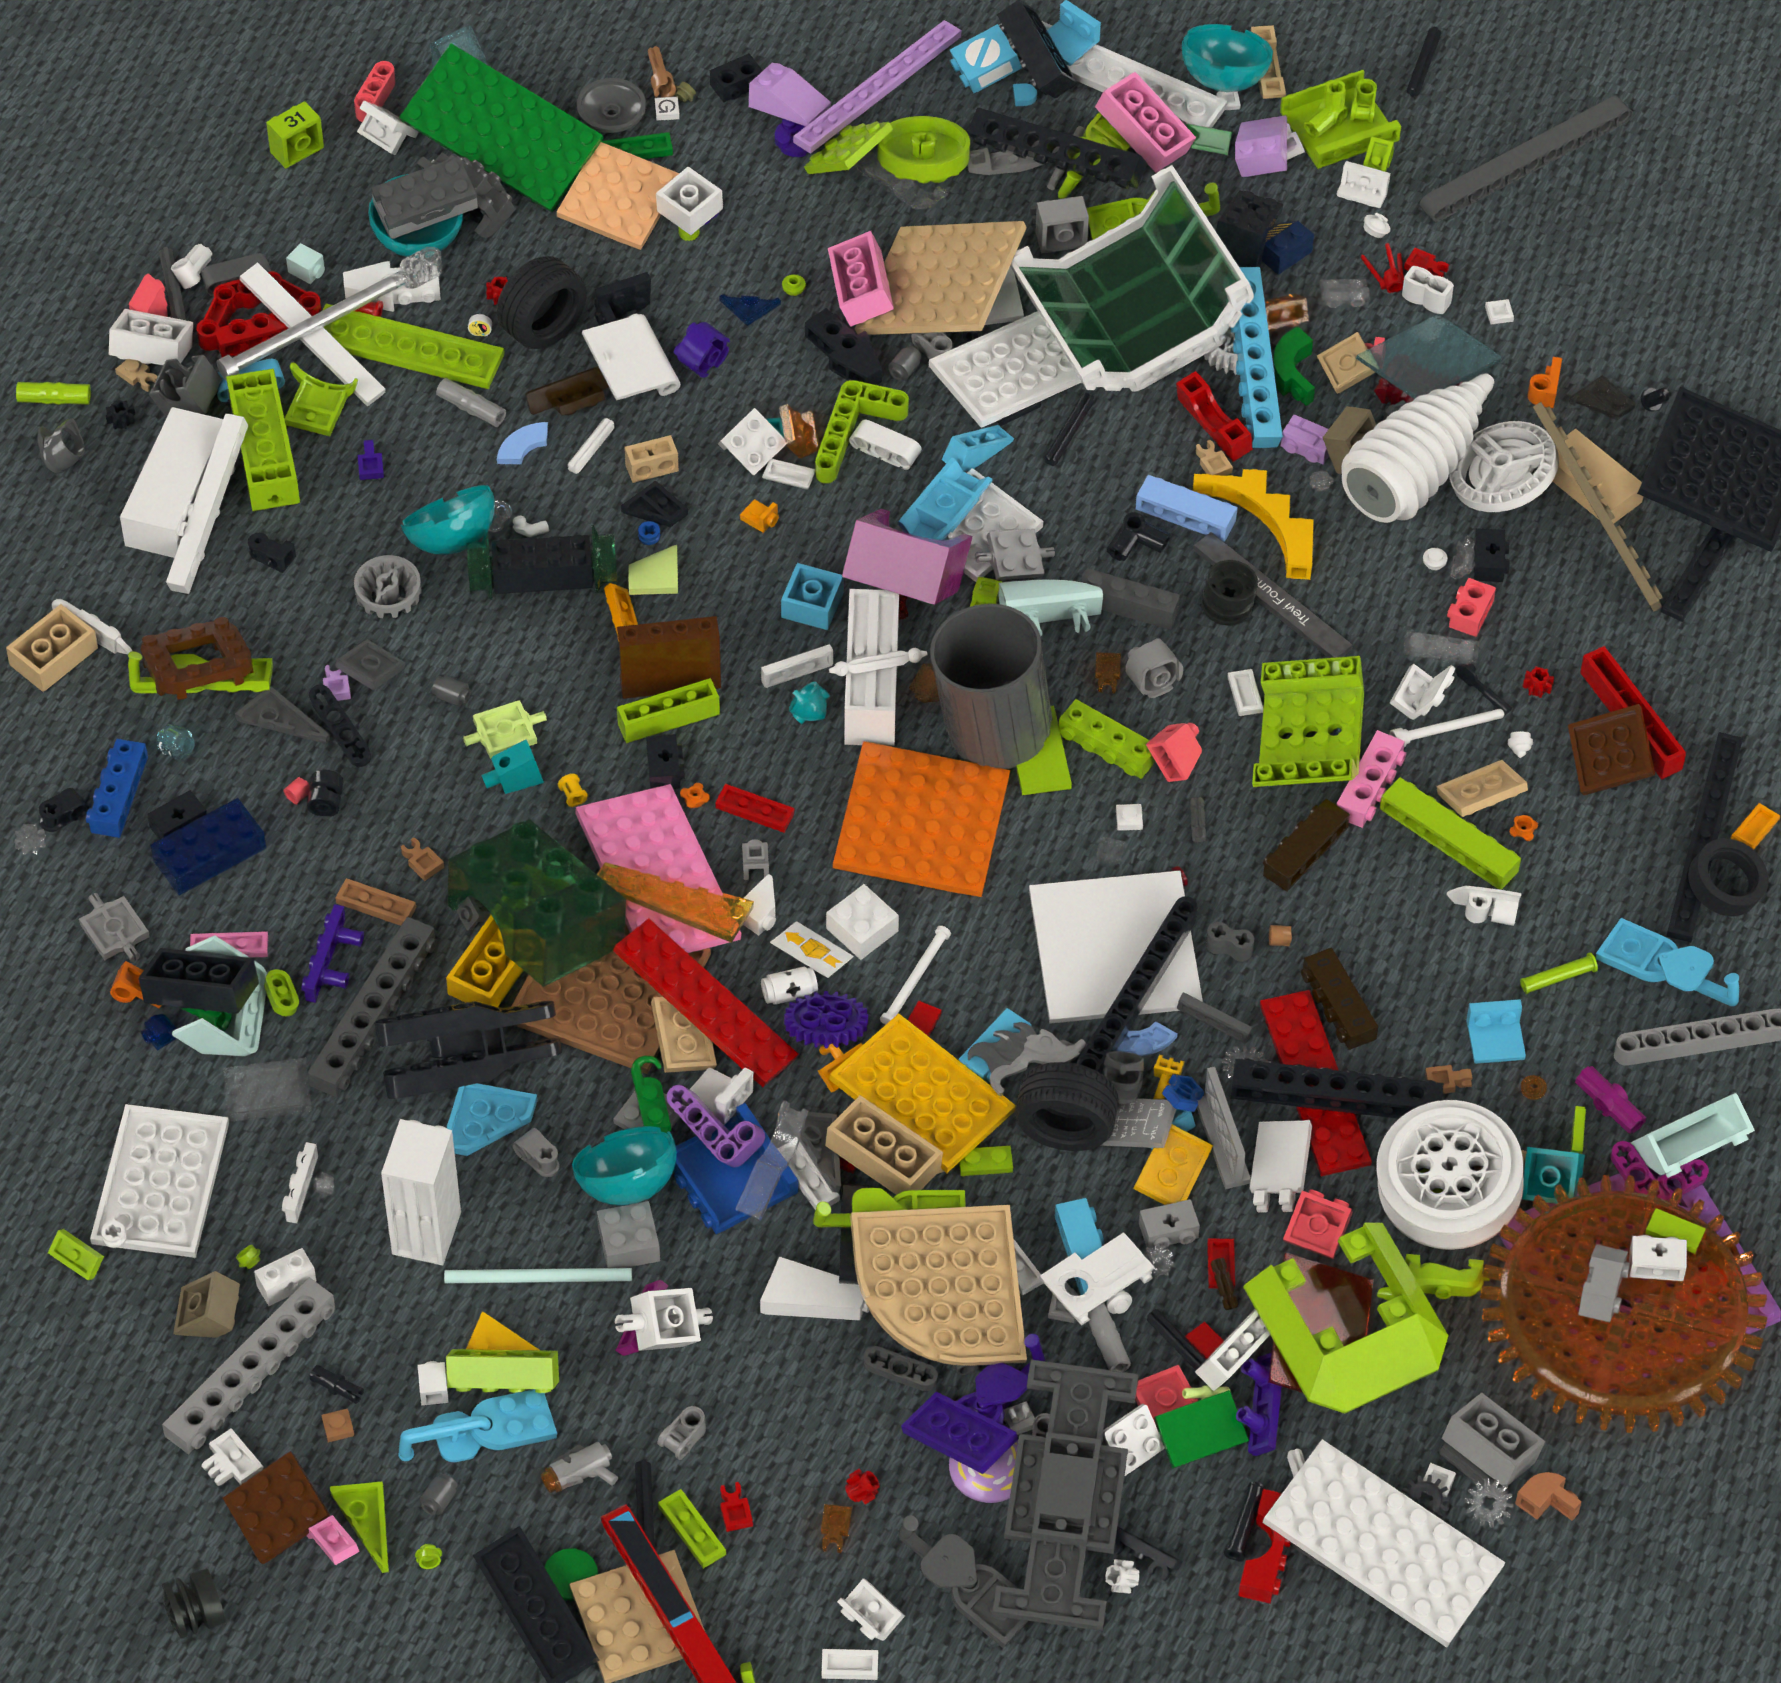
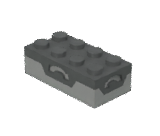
(424, 197)

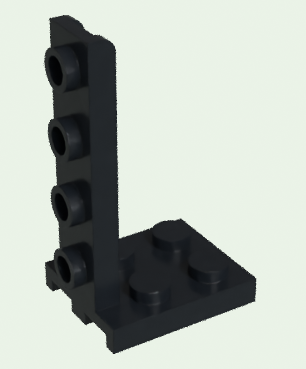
(621, 297)

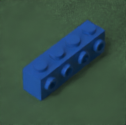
(117, 788)

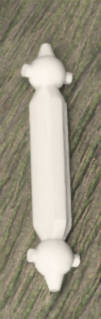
(878, 662)

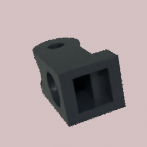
(270, 552)

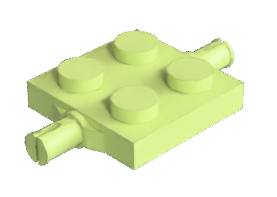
(504, 727)

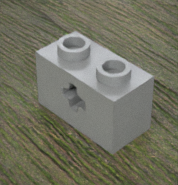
(1169, 1224)

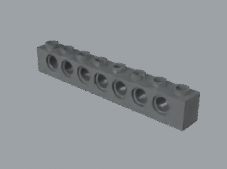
(385, 974)

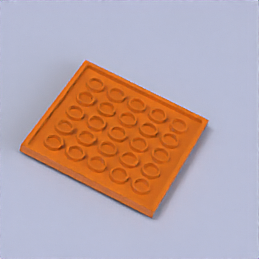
(921, 819)

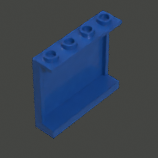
(718, 1187)

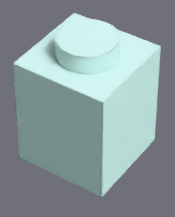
(305, 263)

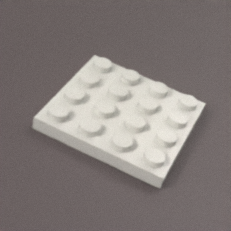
(991, 513)

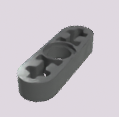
(895, 1358)

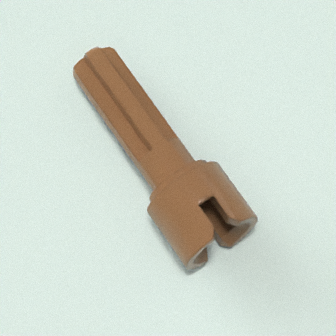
(661, 81)

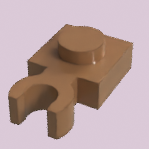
(423, 861)

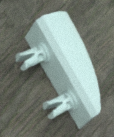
(1053, 600)

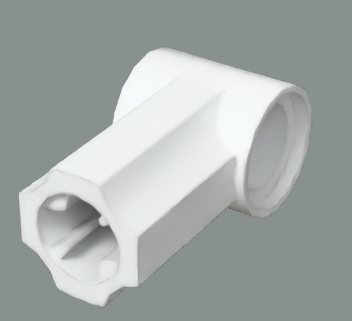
(189, 268)

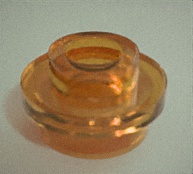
(1533, 1093)

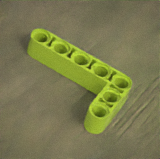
(853, 399)

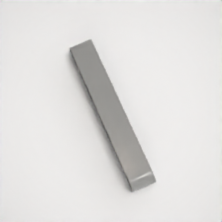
(1689, 1042)

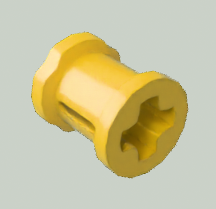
(572, 790)

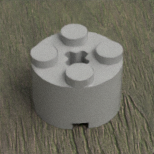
(1153, 668)

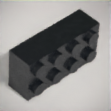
(1036, 49)
(198, 980)

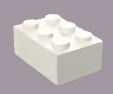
(150, 337)

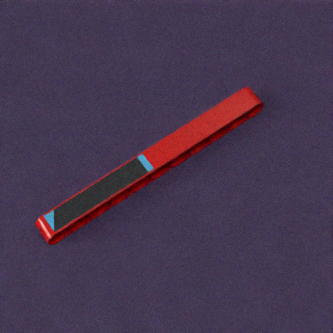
(665, 1597)

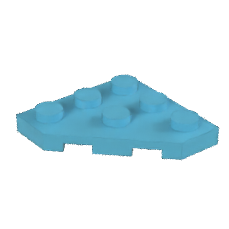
(487, 1114)

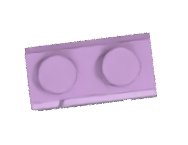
(1305, 439)

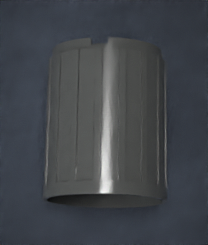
(992, 685)

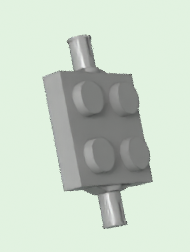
(1015, 554)
(114, 927)

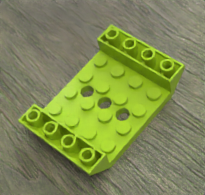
(1304, 699)

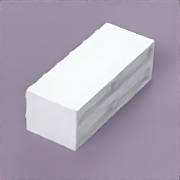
(169, 483)
(871, 694)
(421, 1191)

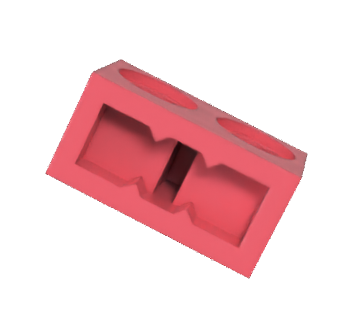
(1471, 607)

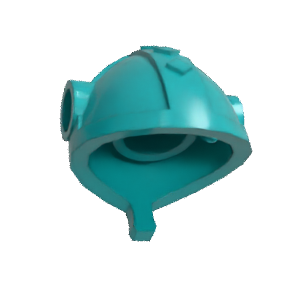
(809, 703)

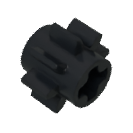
(120, 414)

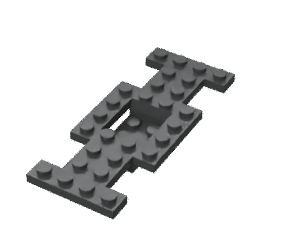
(1056, 1491)

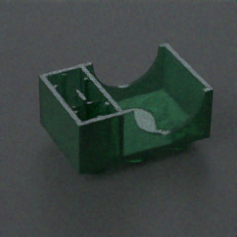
(543, 899)

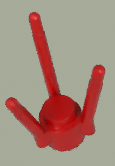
(1392, 279)

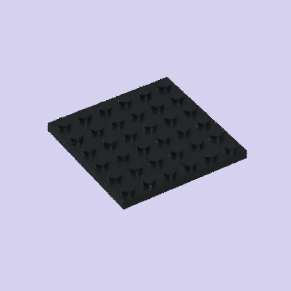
(1718, 469)

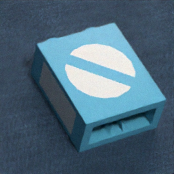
(984, 59)

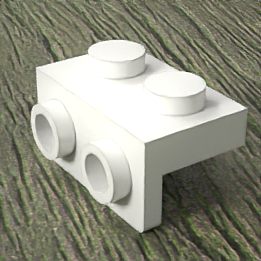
(1364, 184)
(871, 1610)

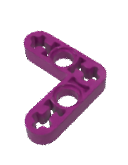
(1664, 1192)

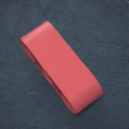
(376, 87)

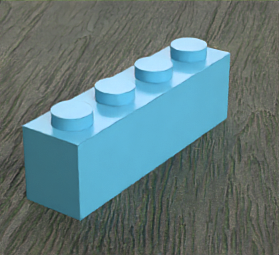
(1078, 1231)

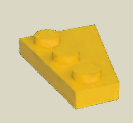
(494, 1336)

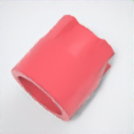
(297, 790)

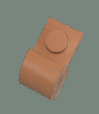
(1547, 1490)

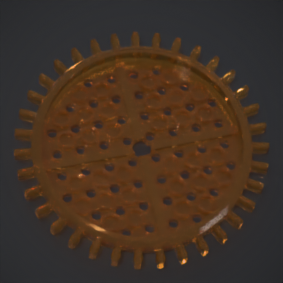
(1636, 1393)

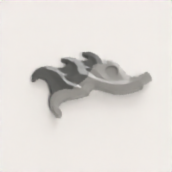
(1019, 1049)

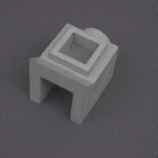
(755, 857)

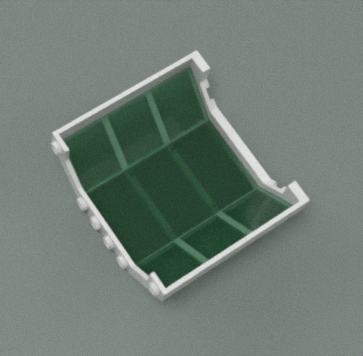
(1140, 293)

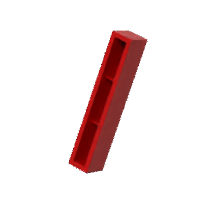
(1619, 692)

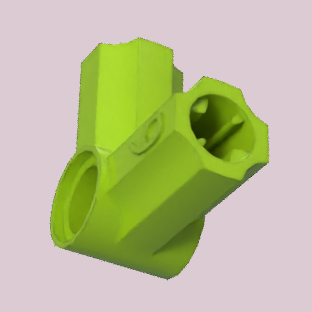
(1330, 110)

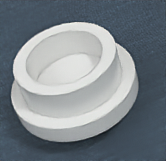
(1435, 558)
(1119, 1302)

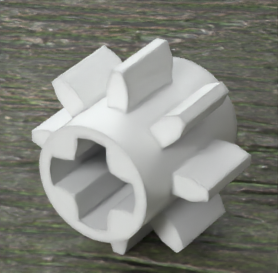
(1122, 1576)

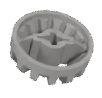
(387, 574)

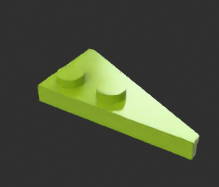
(365, 1511)

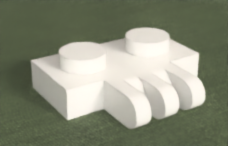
(231, 1460)

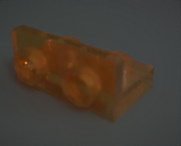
(799, 431)

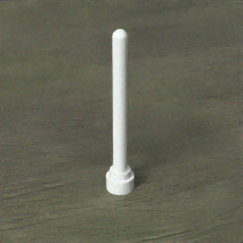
(1407, 736)

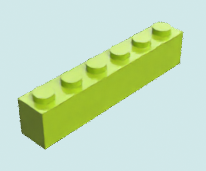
(1450, 833)

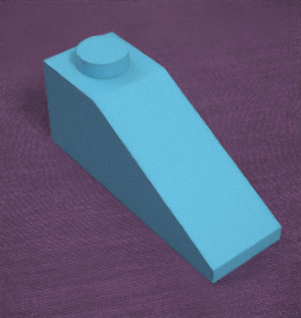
(976, 446)

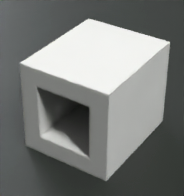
(433, 1383)

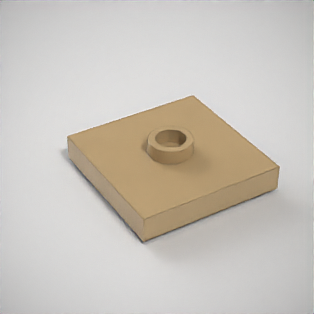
(1341, 363)

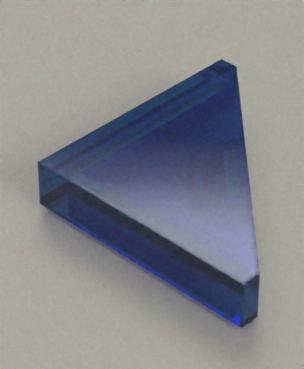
(749, 307)

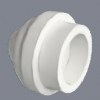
(1520, 743)

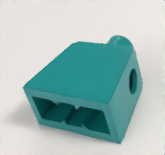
(514, 769)

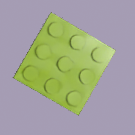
(848, 147)

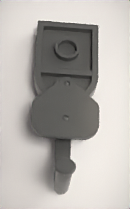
(954, 1567)

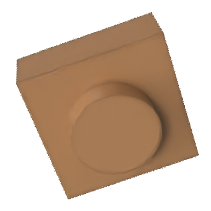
(337, 1425)

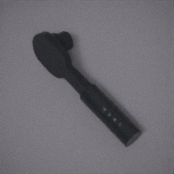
(1468, 675)

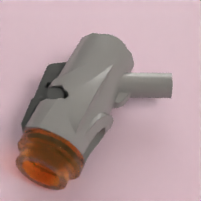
(577, 1465)

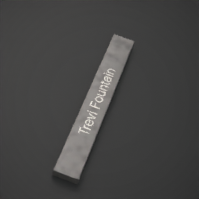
(1280, 602)

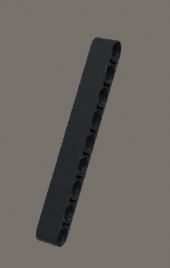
(1140, 980)

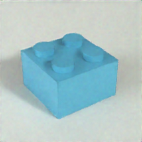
(812, 596)

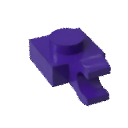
(370, 463)

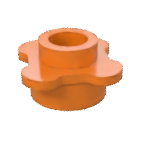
(695, 801)
(1528, 823)

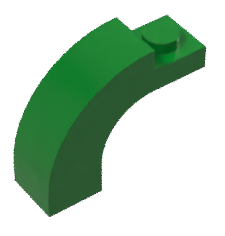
(1288, 353)

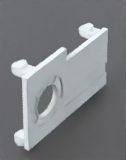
(1104, 1271)

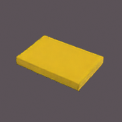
(1173, 1169)

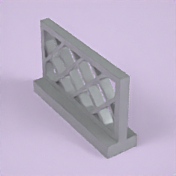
(1222, 1133)

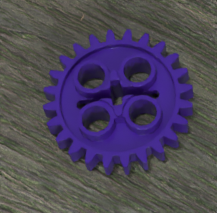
(826, 1019)

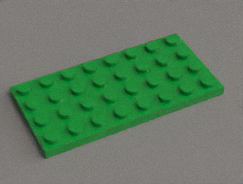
(502, 127)

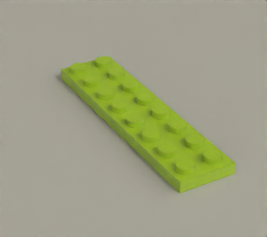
(417, 348)

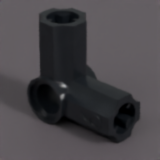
(1144, 533)

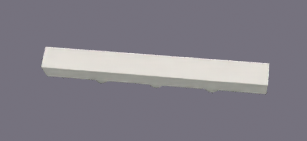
(207, 503)

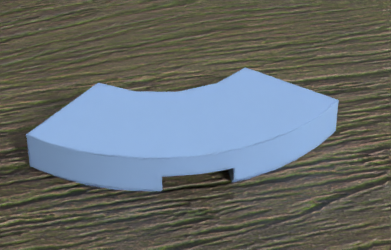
(521, 442)
(1148, 1040)

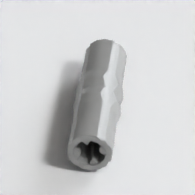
(471, 402)
(1108, 1339)

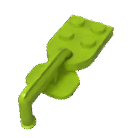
(1099, 131)
(1116, 213)
(256, 681)
(879, 1200)

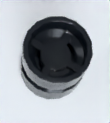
(325, 793)

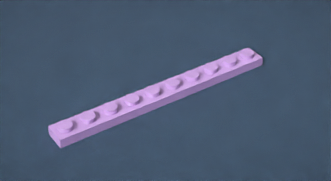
(877, 86)

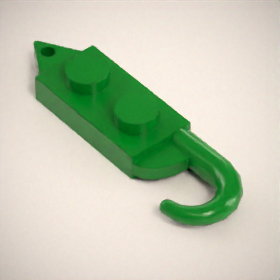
(650, 1096)

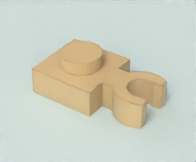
(135, 371)
(1213, 462)

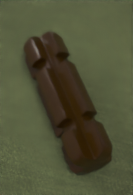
(1224, 1284)

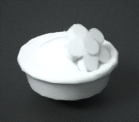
(1376, 225)

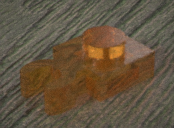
(1107, 670)
(835, 1524)

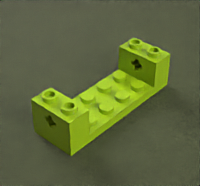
(266, 442)

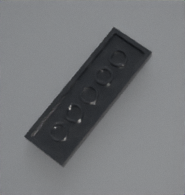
(536, 1607)

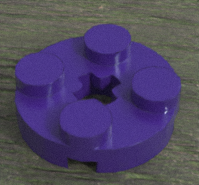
(784, 138)

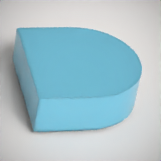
(1024, 94)

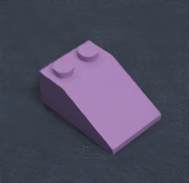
(786, 95)
(1262, 146)

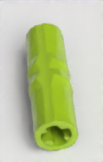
(51, 393)

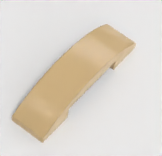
(1272, 83)

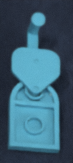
(1659, 959)
(514, 1420)

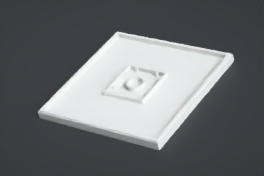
(1095, 936)

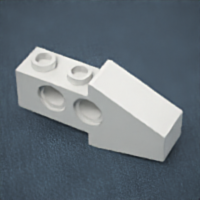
(364, 277)

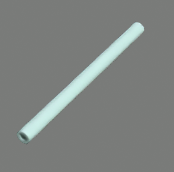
(538, 1275)

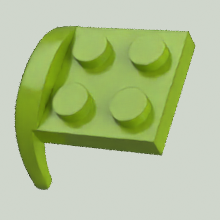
(317, 403)

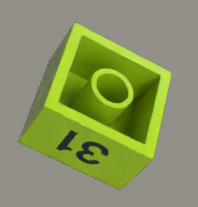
(295, 134)

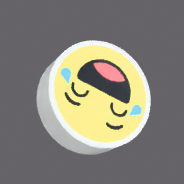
(480, 325)

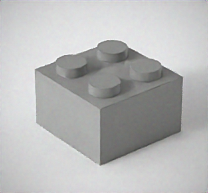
(1061, 224)
(628, 1235)

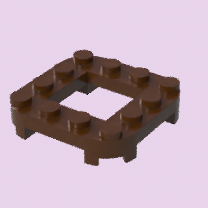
(223, 636)

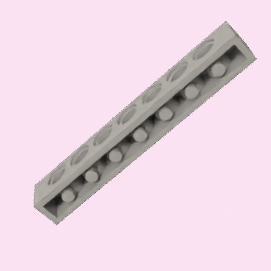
(234, 1370)

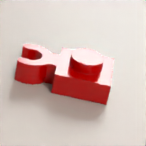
(1427, 261)
(734, 1510)

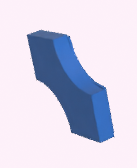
(1183, 1092)

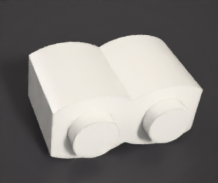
(1427, 290)

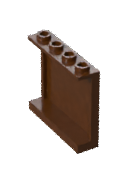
(668, 655)

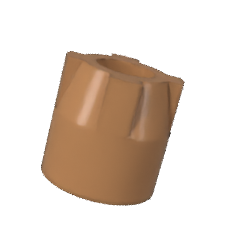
(1280, 935)

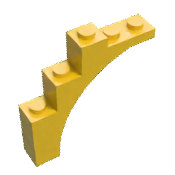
(1249, 492)

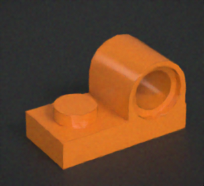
(1544, 386)
(127, 985)

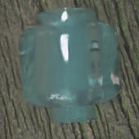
(175, 741)

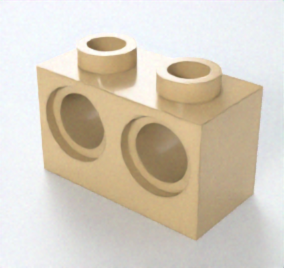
(651, 459)

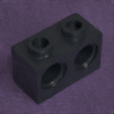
(734, 77)

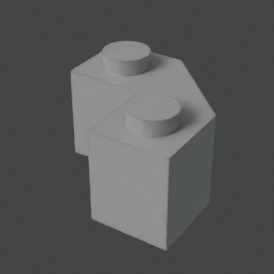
(1602, 1285)

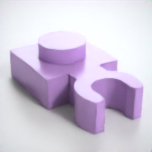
(337, 683)

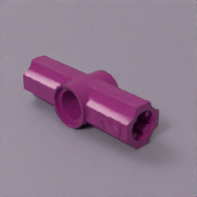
(1610, 1099)

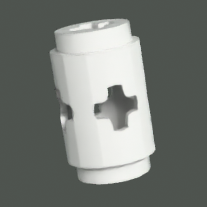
(776, 985)

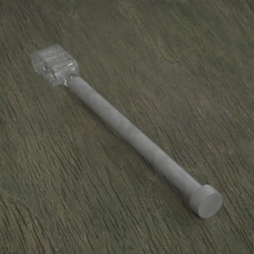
(413, 272)

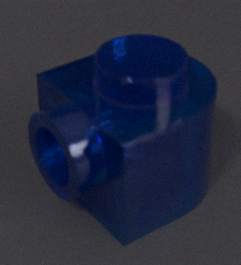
(158, 1031)

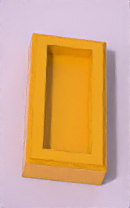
(1756, 826)

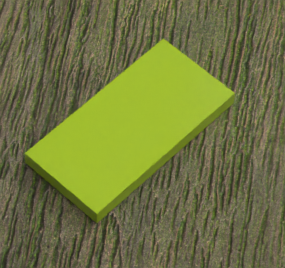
(1047, 769)

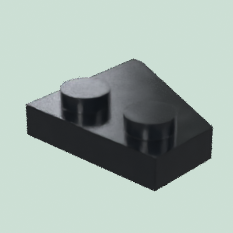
(655, 505)

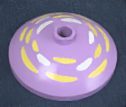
(987, 1487)

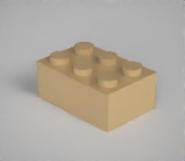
(52, 647)

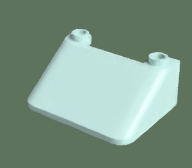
(1694, 1136)

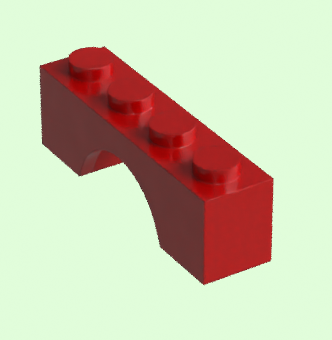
(1199, 401)
(1260, 1574)

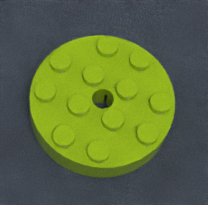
(924, 149)

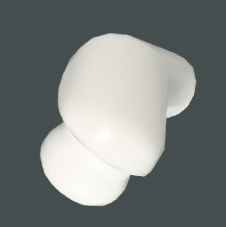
(529, 530)

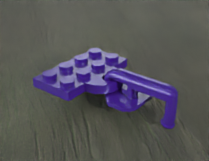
(972, 1426)

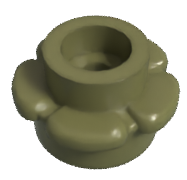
(685, 92)

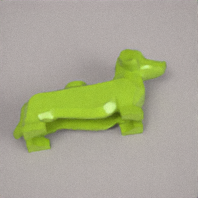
(1443, 1280)

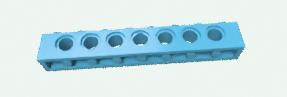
(1268, 433)

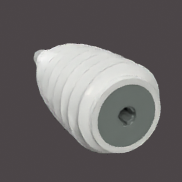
(1413, 451)

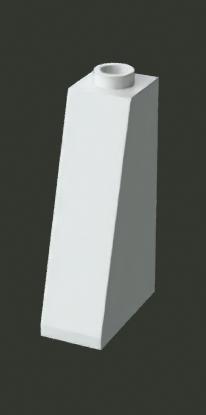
(810, 1292)

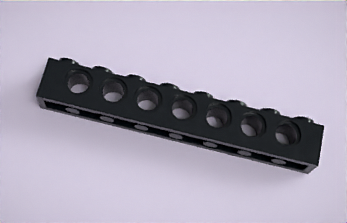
(986, 121)
(1323, 1094)

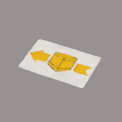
(812, 949)

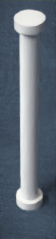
(941, 934)

